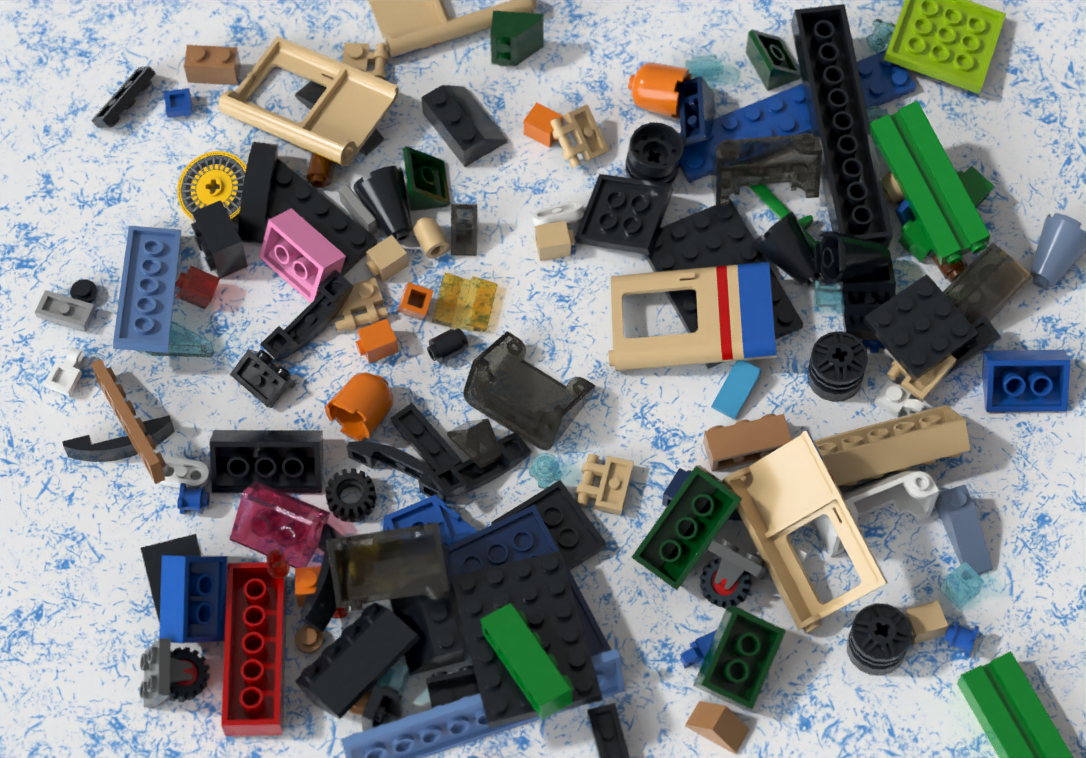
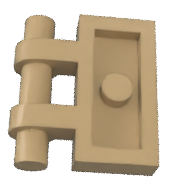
(359, 56)
(585, 133)
(366, 297)
(925, 384)
(613, 485)

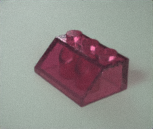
(278, 522)

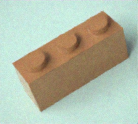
(745, 441)

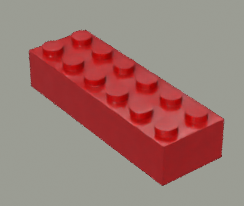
(254, 651)

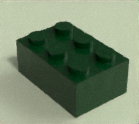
(739, 658)

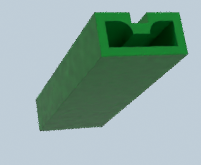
(930, 184)
(1011, 711)

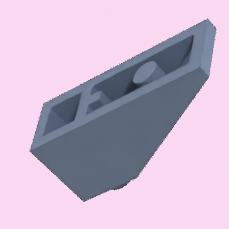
(964, 528)

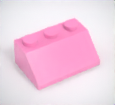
(299, 253)

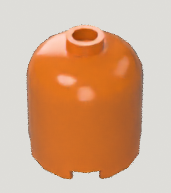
(657, 89)
(361, 405)

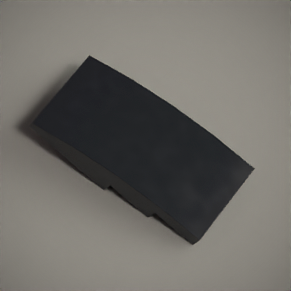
(863, 296)

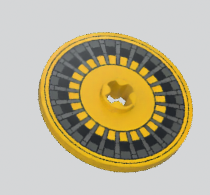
(205, 172)

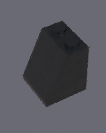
(153, 561)

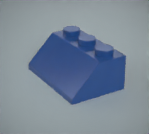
(1025, 380)
(193, 598)

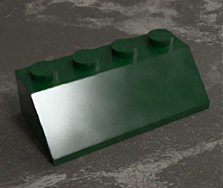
(687, 527)

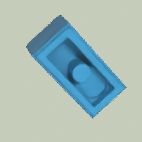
(737, 388)

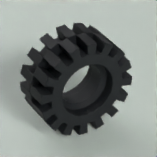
(345, 481)

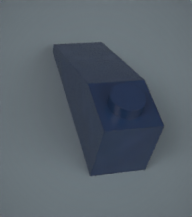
(696, 110)

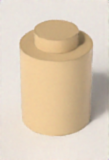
(430, 237)

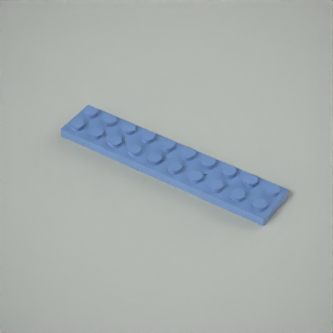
(457, 722)

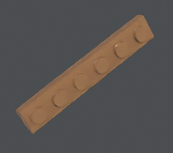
(133, 427)

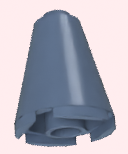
(1058, 249)

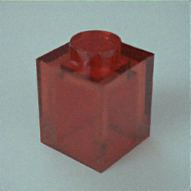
(196, 287)

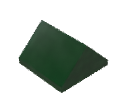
(771, 59)
(425, 180)

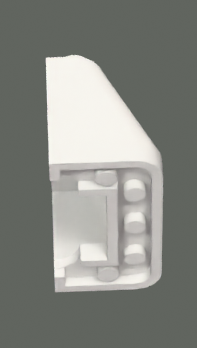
(906, 490)

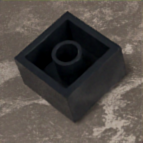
(218, 240)

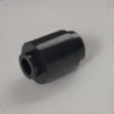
(447, 345)

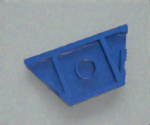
(430, 511)

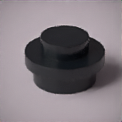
(84, 290)

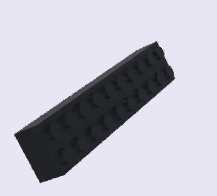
(840, 123)

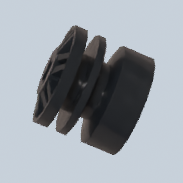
(654, 153)
(837, 366)
(875, 653)

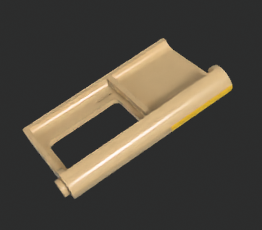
(339, 119)

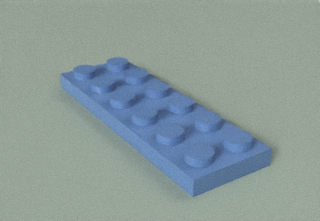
(147, 289)

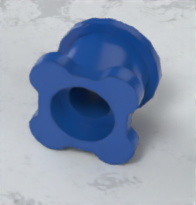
(193, 499)
(961, 637)

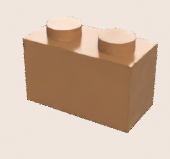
(212, 64)

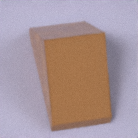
(718, 725)

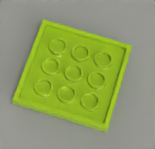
(946, 40)

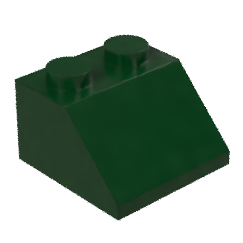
(515, 36)

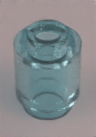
(706, 66)

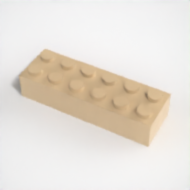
(894, 445)

